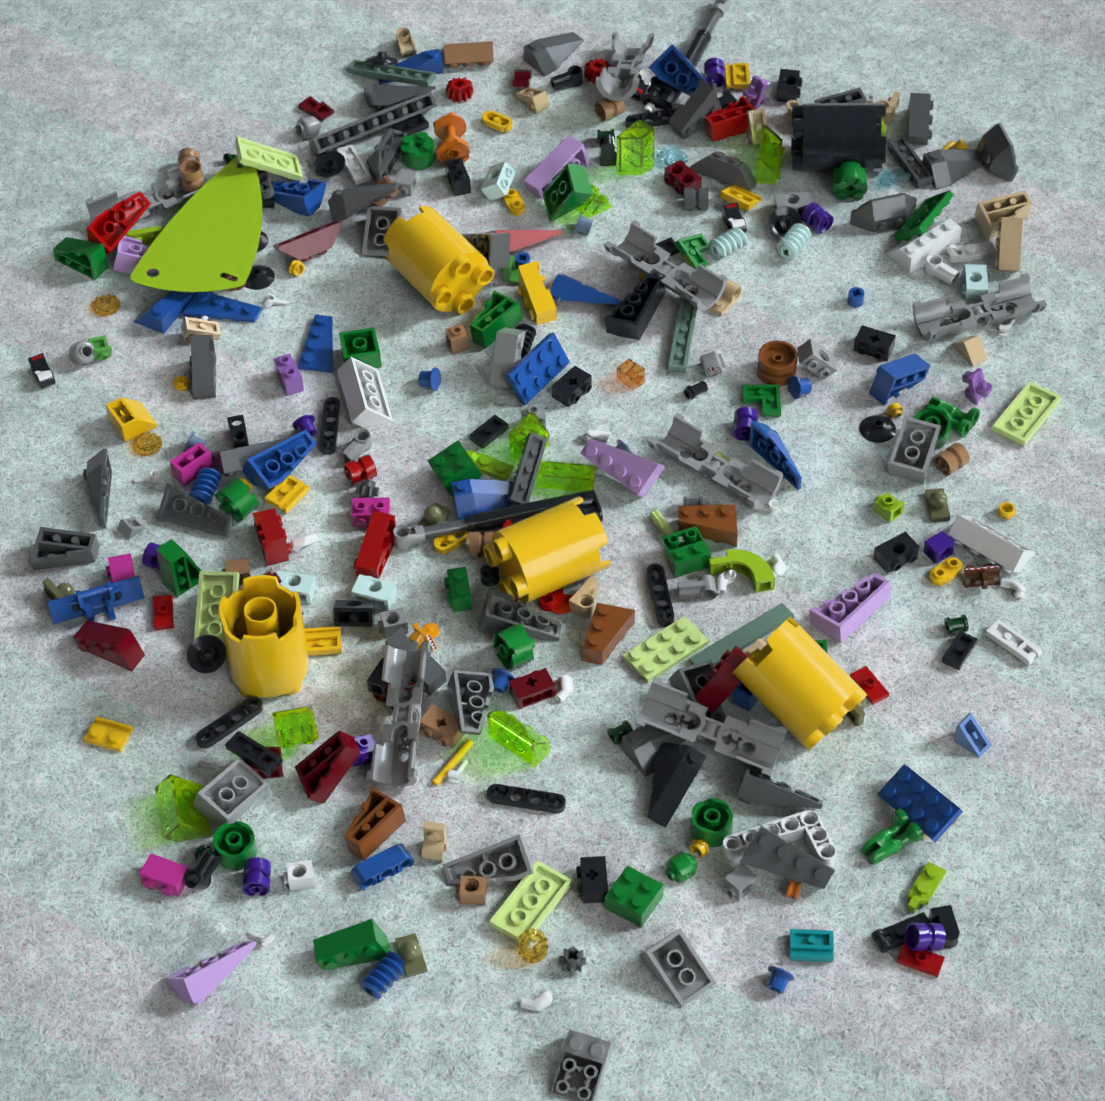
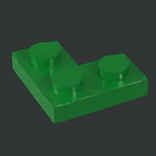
(691, 250)
(767, 395)

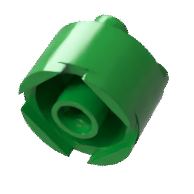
(418, 151)
(850, 181)
(939, 417)
(236, 499)
(514, 646)
(711, 821)
(235, 844)

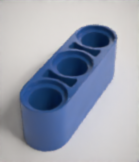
(382, 865)

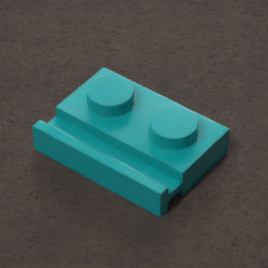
(811, 945)

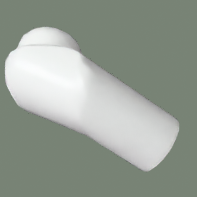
(597, 433)
(725, 579)
(566, 688)
(539, 1003)

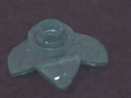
(671, 154)
(889, 177)

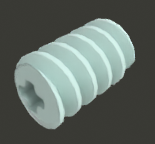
(793, 241)
(727, 242)

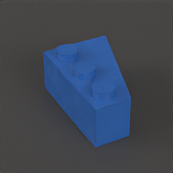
(897, 376)

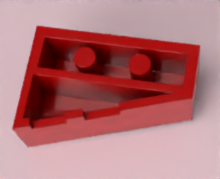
(728, 121)
(271, 536)
(376, 545)

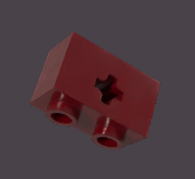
(532, 688)

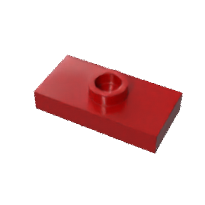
(163, 612)
(870, 685)
(921, 960)

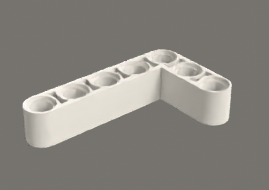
(799, 830)

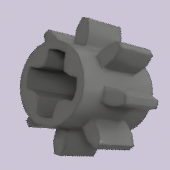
(367, 489)
(572, 960)

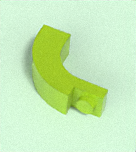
(745, 563)

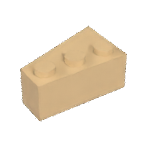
(1008, 243)

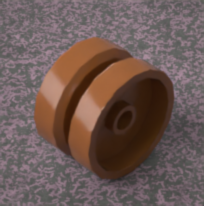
(777, 362)

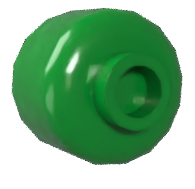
(681, 867)

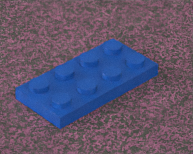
(537, 368)
(920, 802)

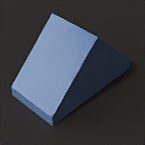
(971, 737)

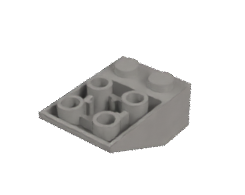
(581, 1067)

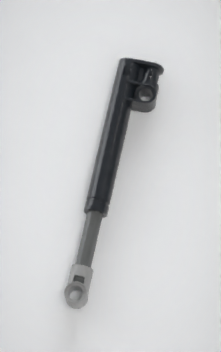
(664, 95)
(492, 519)

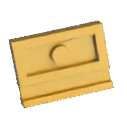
(737, 76)
(744, 198)
(287, 494)
(323, 640)
(108, 734)

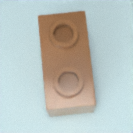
(440, 726)

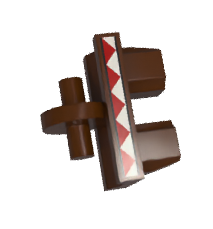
(981, 576)

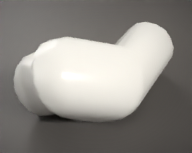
(300, 542)
(779, 566)
(1013, 585)

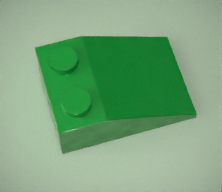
(567, 191)

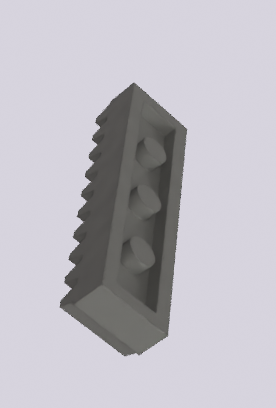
(910, 161)
(527, 469)

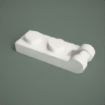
(971, 251)
(1013, 642)

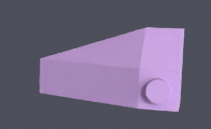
(128, 255)
(200, 981)

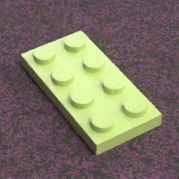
(268, 159)
(1026, 413)
(210, 591)
(665, 649)
(531, 901)

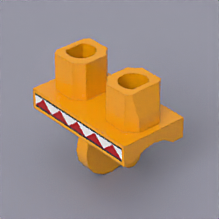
(426, 634)

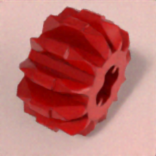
(594, 68)
(459, 89)

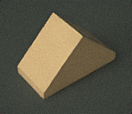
(971, 349)

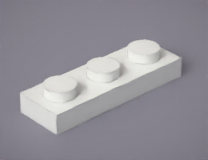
(354, 165)

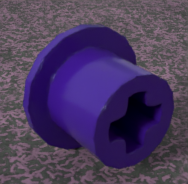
(305, 423)

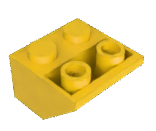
(129, 418)

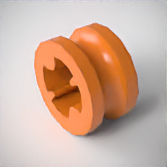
(794, 889)

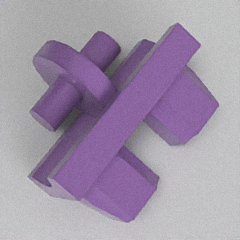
(755, 92)
(977, 385)

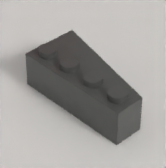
(492, 246)

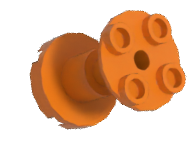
(451, 129)

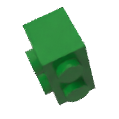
(459, 589)

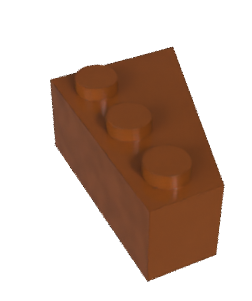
(712, 521)
(605, 631)
(374, 824)

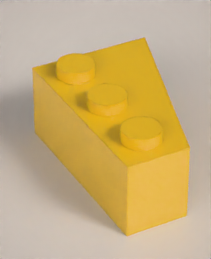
(535, 295)

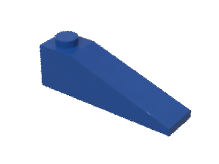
(676, 70)
(299, 197)
(164, 311)
(278, 461)

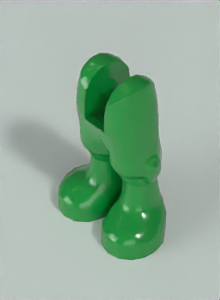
(963, 421)
(884, 841)

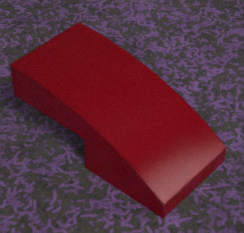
(522, 78)
(320, 111)

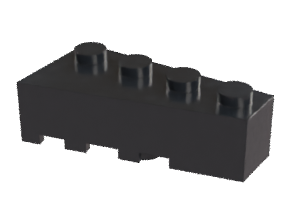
(637, 309)

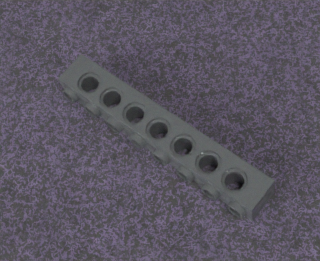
(372, 123)

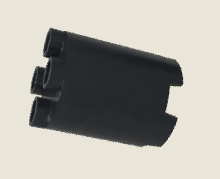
(837, 134)

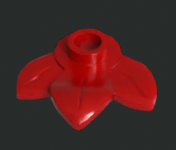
(555, 602)

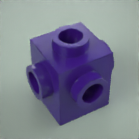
(366, 747)

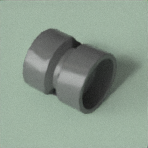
(695, 199)

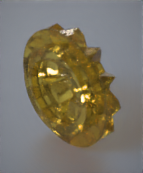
(106, 310)
(147, 449)
(540, 948)

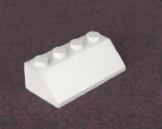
(915, 251)
(364, 394)
(990, 543)

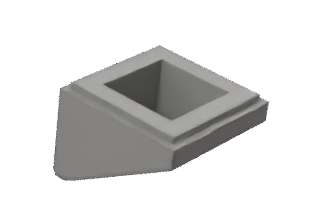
(130, 527)

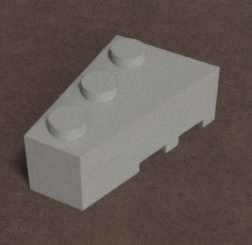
(506, 355)

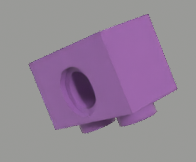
(288, 374)

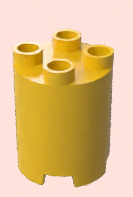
(437, 260)
(547, 551)
(264, 638)
(799, 683)

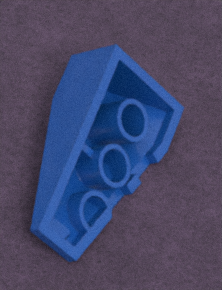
(425, 61)
(573, 290)
(772, 450)
(479, 495)

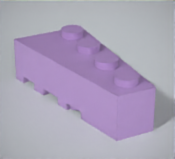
(568, 151)
(629, 469)
(851, 608)

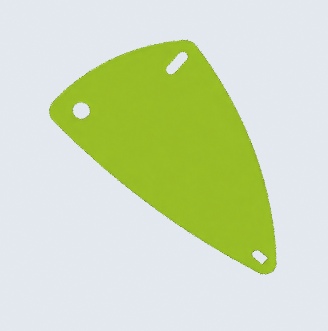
(208, 236)

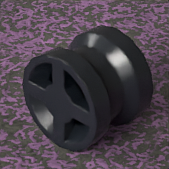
(486, 571)

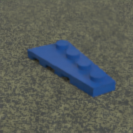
(221, 308)
(319, 346)

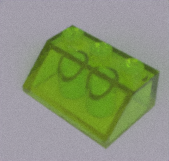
(635, 149)
(769, 157)
(567, 475)
(517, 737)
(177, 814)

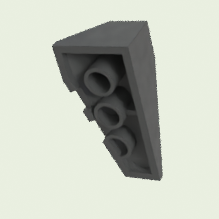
(99, 481)

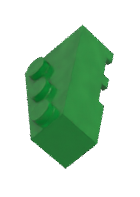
(82, 256)
(496, 315)
(177, 568)
(351, 946)

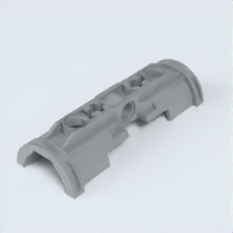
(622, 81)
(160, 197)
(641, 244)
(1012, 294)
(688, 439)
(398, 669)
(667, 700)

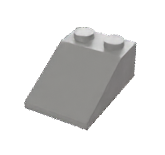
(376, 226)
(913, 449)
(230, 793)
(678, 967)

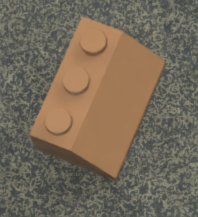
(468, 54)

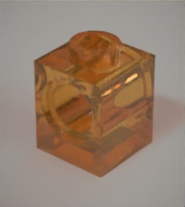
(631, 374)

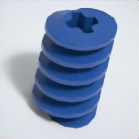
(205, 485)
(382, 973)

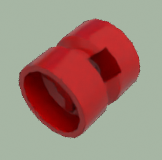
(360, 470)

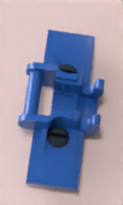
(96, 600)

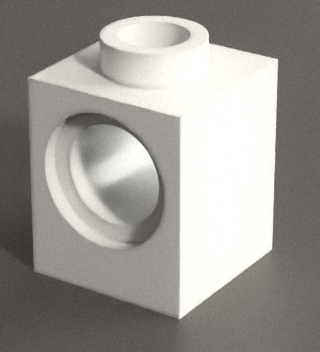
(301, 868)

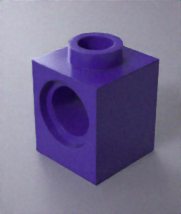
(939, 547)

